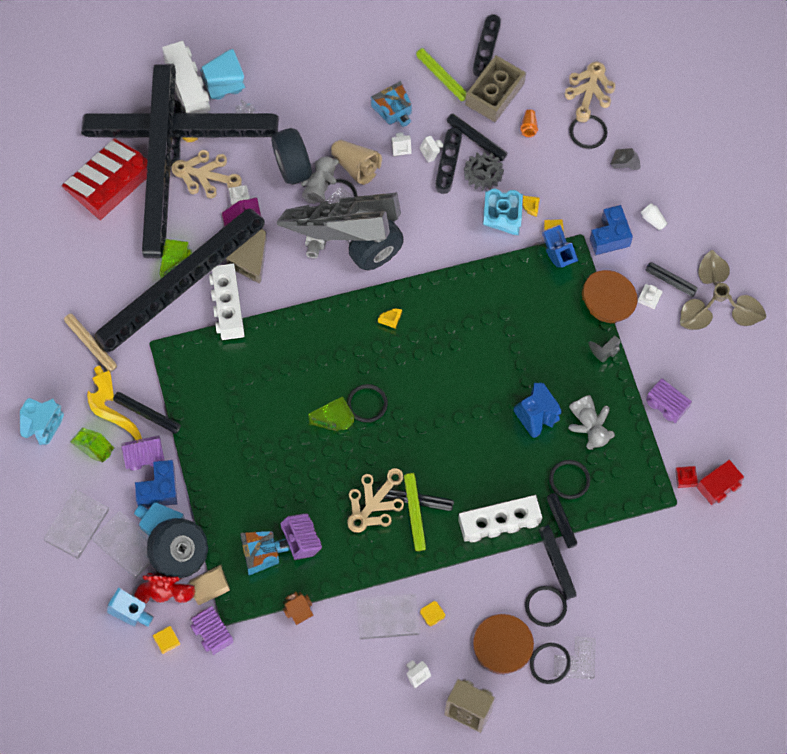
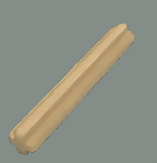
(90, 342)

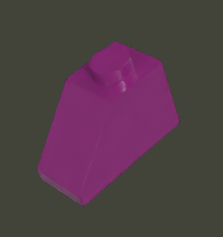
(237, 208)

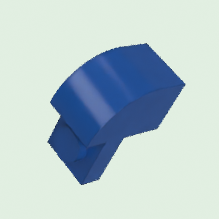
(558, 249)

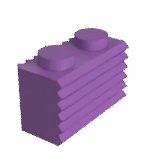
(668, 401)
(142, 452)
(301, 536)
(211, 630)

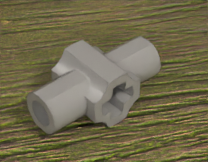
(314, 246)

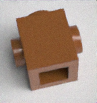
(298, 607)

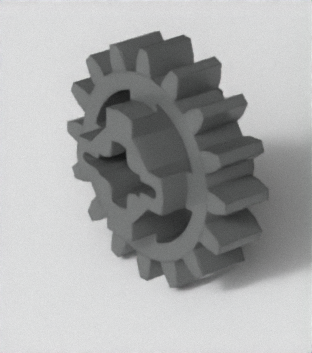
(483, 171)

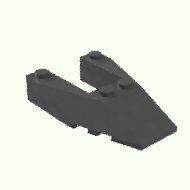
(349, 219)

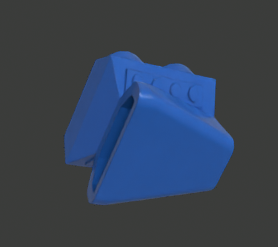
(538, 409)

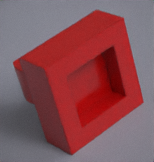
(686, 477)

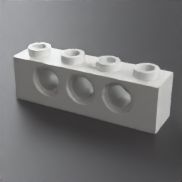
(231, 327)
(527, 506)

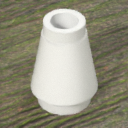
(654, 216)

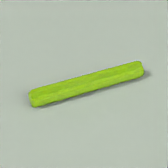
(442, 74)
(414, 510)

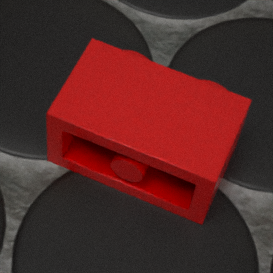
(720, 482)

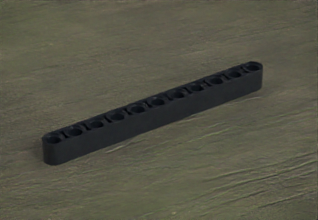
(184, 125)
(159, 160)
(179, 280)

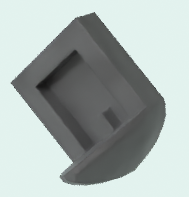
(626, 159)
(609, 349)

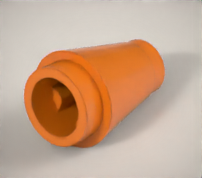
(529, 124)

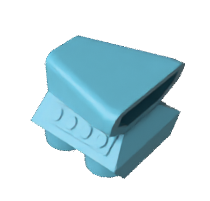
(223, 75)
(503, 210)
(40, 419)

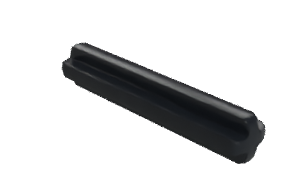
(671, 279)
(562, 520)

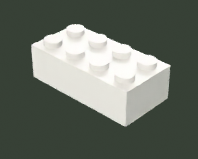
(188, 83)

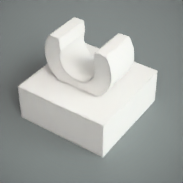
(401, 144)
(430, 148)
(238, 193)
(650, 296)
(417, 673)

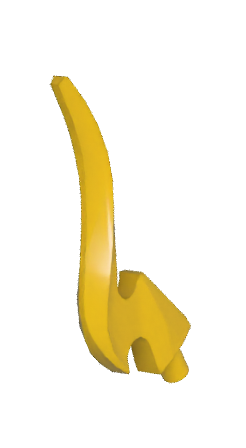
(105, 393)

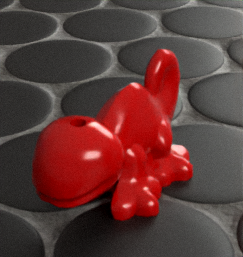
(162, 588)

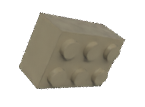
(495, 88)
(469, 705)

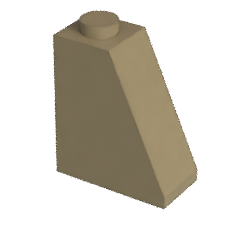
(250, 257)

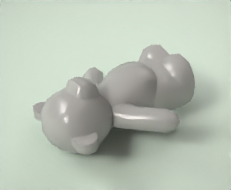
(318, 181)
(586, 413)

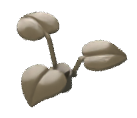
(713, 270)

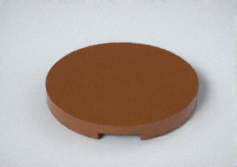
(609, 296)
(503, 644)

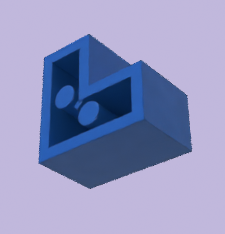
(614, 234)
(160, 490)

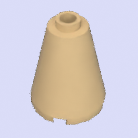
(357, 160)

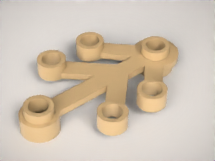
(590, 88)
(204, 173)
(374, 503)

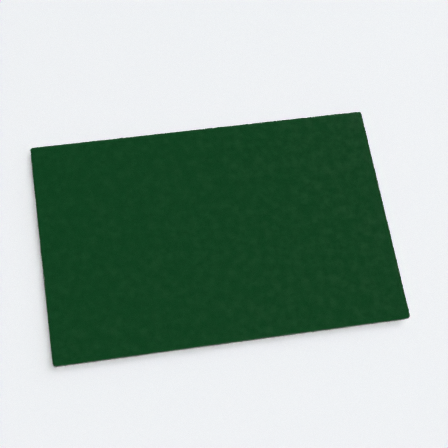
(451, 377)

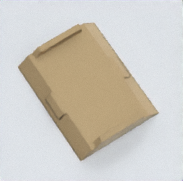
(209, 585)

